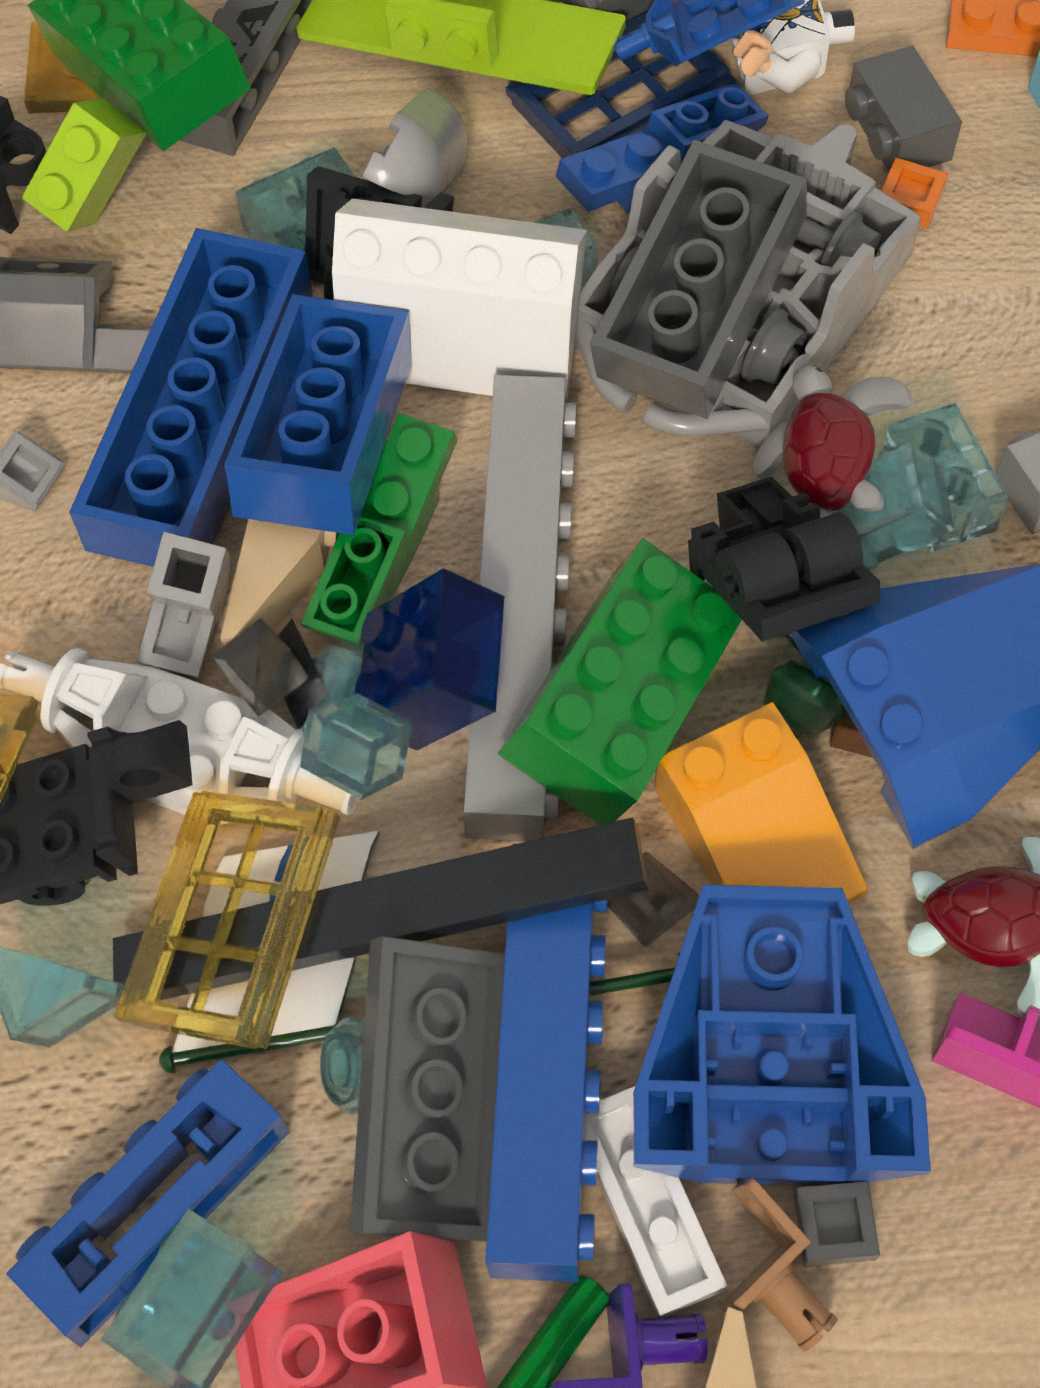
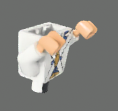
(790, 47)

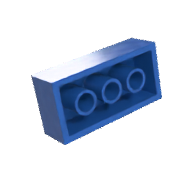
(320, 415)

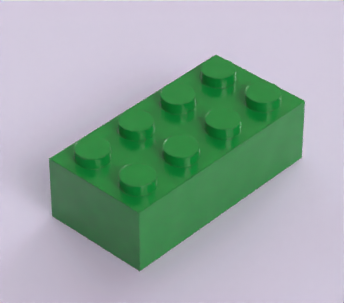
(146, 59)
(622, 685)

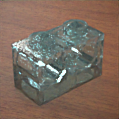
(965, 469)

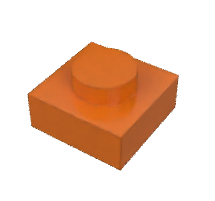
(916, 188)

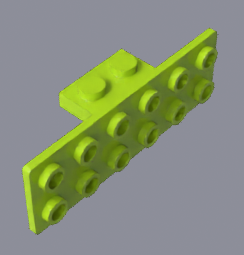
(503, 39)

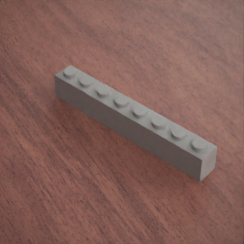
(523, 565)

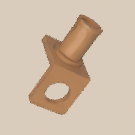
(773, 1279)

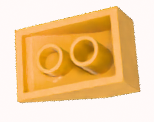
(756, 808)

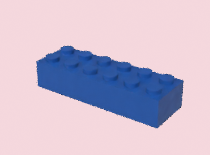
(186, 398)

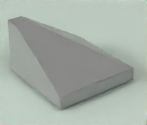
(26, 471)

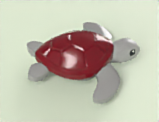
(831, 440)

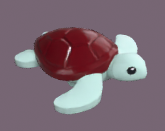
(986, 917)

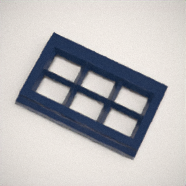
(527, 99)

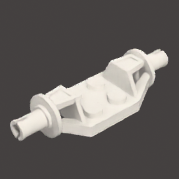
(222, 729)

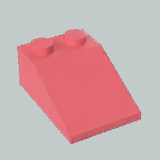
(368, 1322)

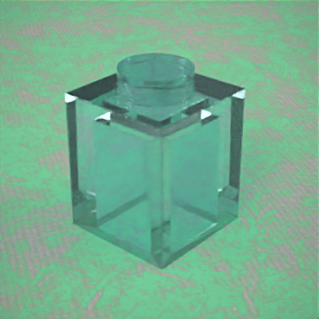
(355, 744)

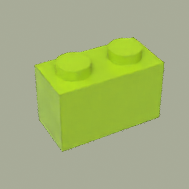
(84, 164)

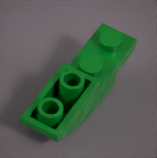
(396, 514)

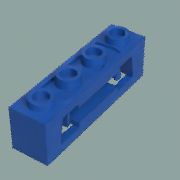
(74, 1278)

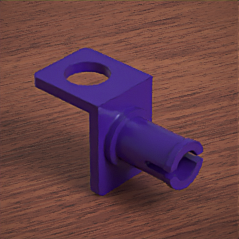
(644, 1342)

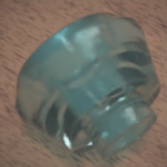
(342, 1064)

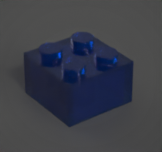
(434, 655)

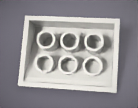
(476, 289)

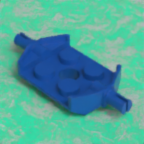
(693, 26)

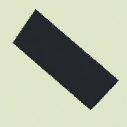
(311, 691)

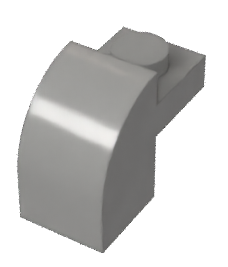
(187, 603)

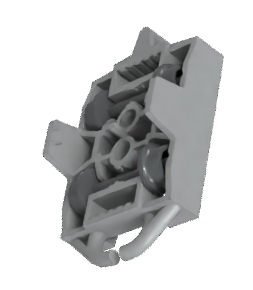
(834, 272)

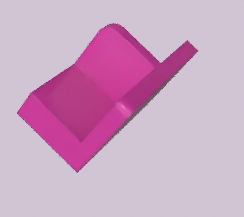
(993, 1047)

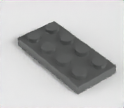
(427, 1090)

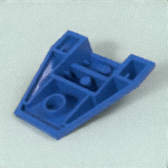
(939, 689)
(777, 1051)

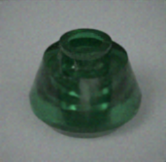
(802, 700)

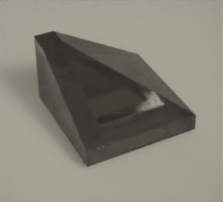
(659, 908)

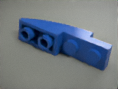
(613, 169)

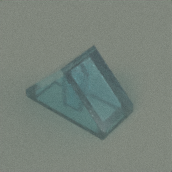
(48, 999)

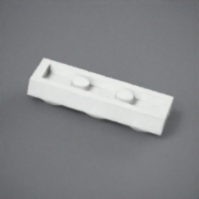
(652, 1215)

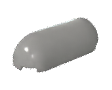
(426, 150)

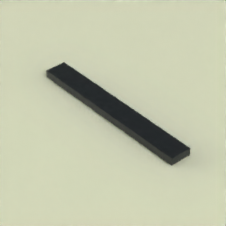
(426, 902)

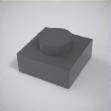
(837, 1223)

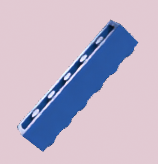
(544, 1098)

